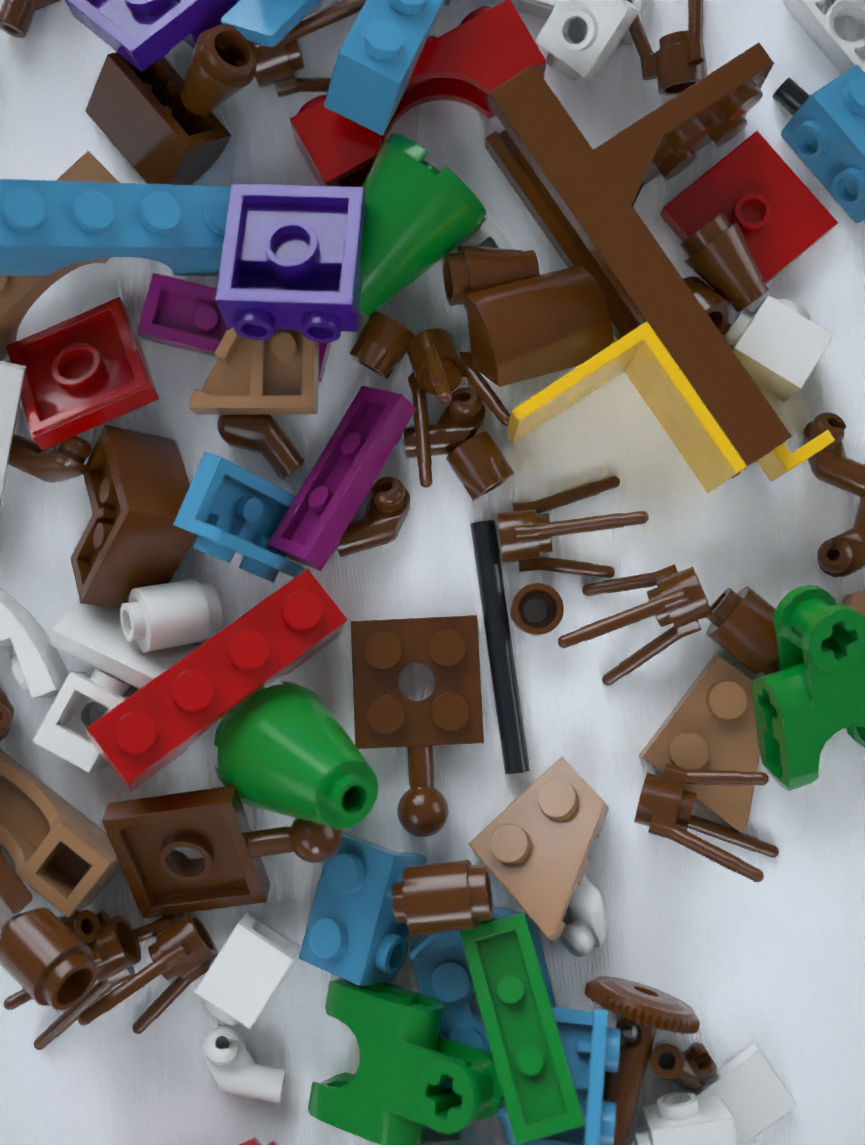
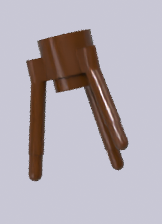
(680, 57)
(278, 63)
(439, 370)
(527, 534)
(676, 600)
(668, 814)
(179, 949)
(114, 954)

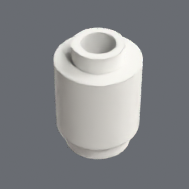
(171, 614)

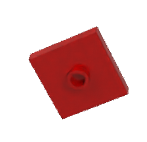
(763, 196)
(82, 373)

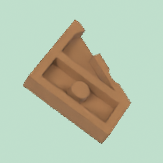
(261, 376)
(712, 731)
(544, 844)

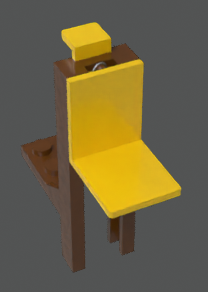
(662, 331)

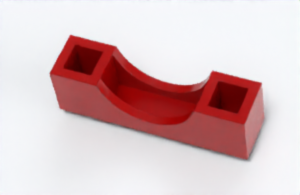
(455, 67)
(214, 678)

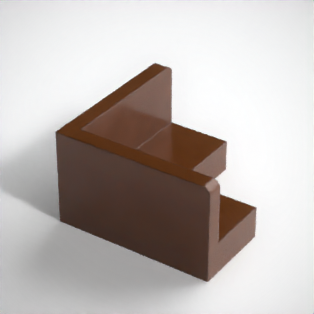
(134, 497)

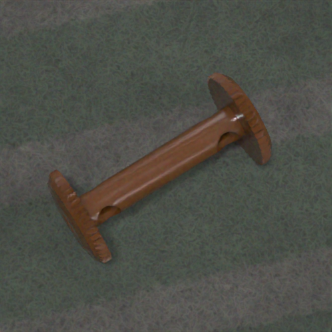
(646, 1010)

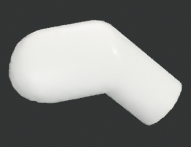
(587, 920)
(236, 1070)

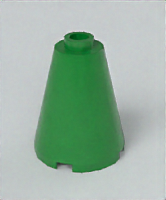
(410, 219)
(294, 758)

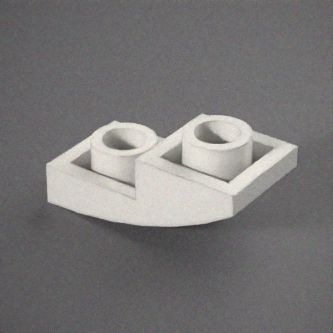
(36, 663)

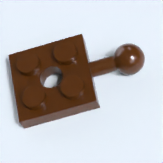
(391, 720)
(215, 826)

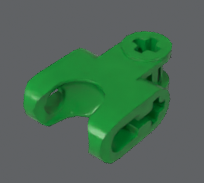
(816, 687)
(404, 1071)

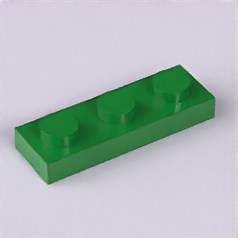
(521, 1029)

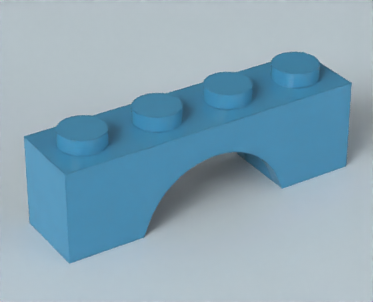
(380, 59)
(77, 221)

